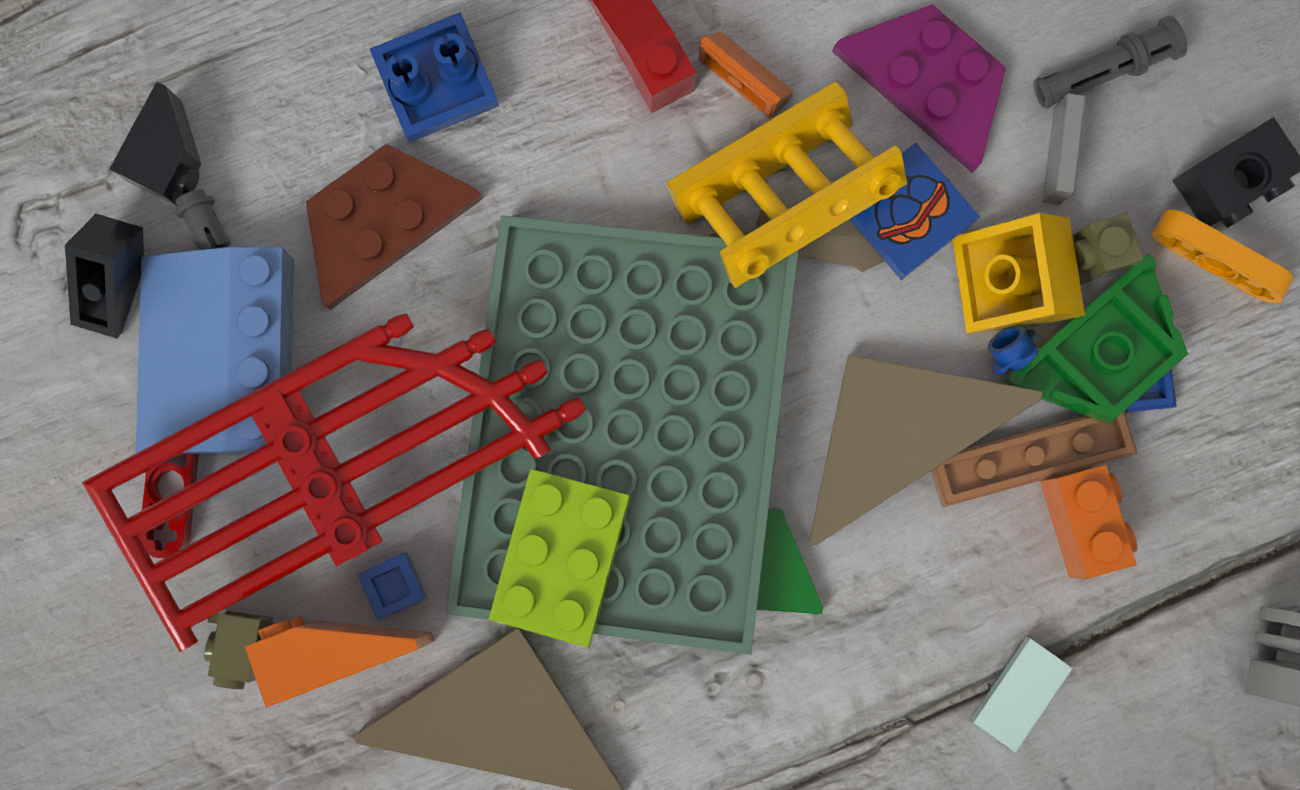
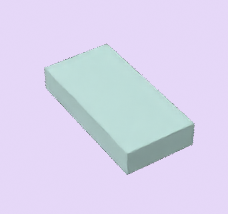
(1021, 694)

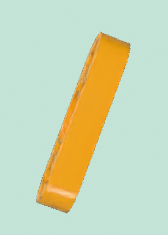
(1222, 256)

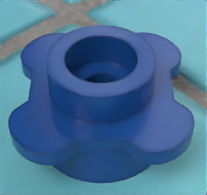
(1012, 349)

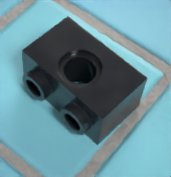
(1264, 158)

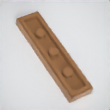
(1032, 458)

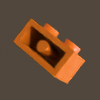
(1090, 522)

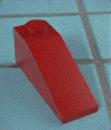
(647, 50)

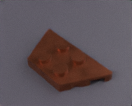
(379, 217)

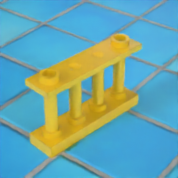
(767, 150)

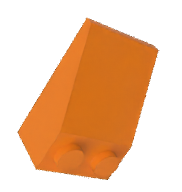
(308, 656)

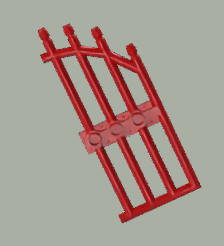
(312, 468)

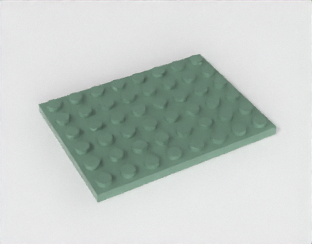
(677, 415)

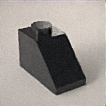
(160, 148)
(103, 274)

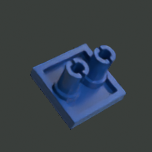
(434, 77)

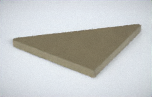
(897, 428)
(499, 718)

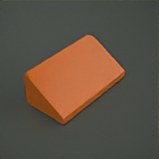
(743, 73)

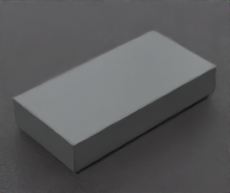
(1064, 149)

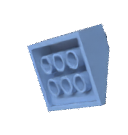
(208, 336)

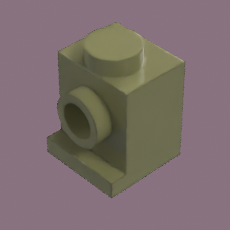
(1106, 248)
(226, 647)

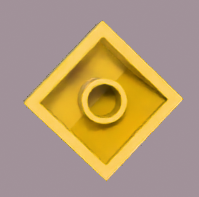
(1018, 274)

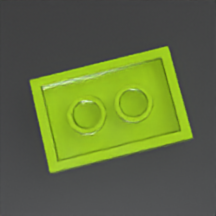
(560, 558)

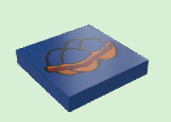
(917, 217)

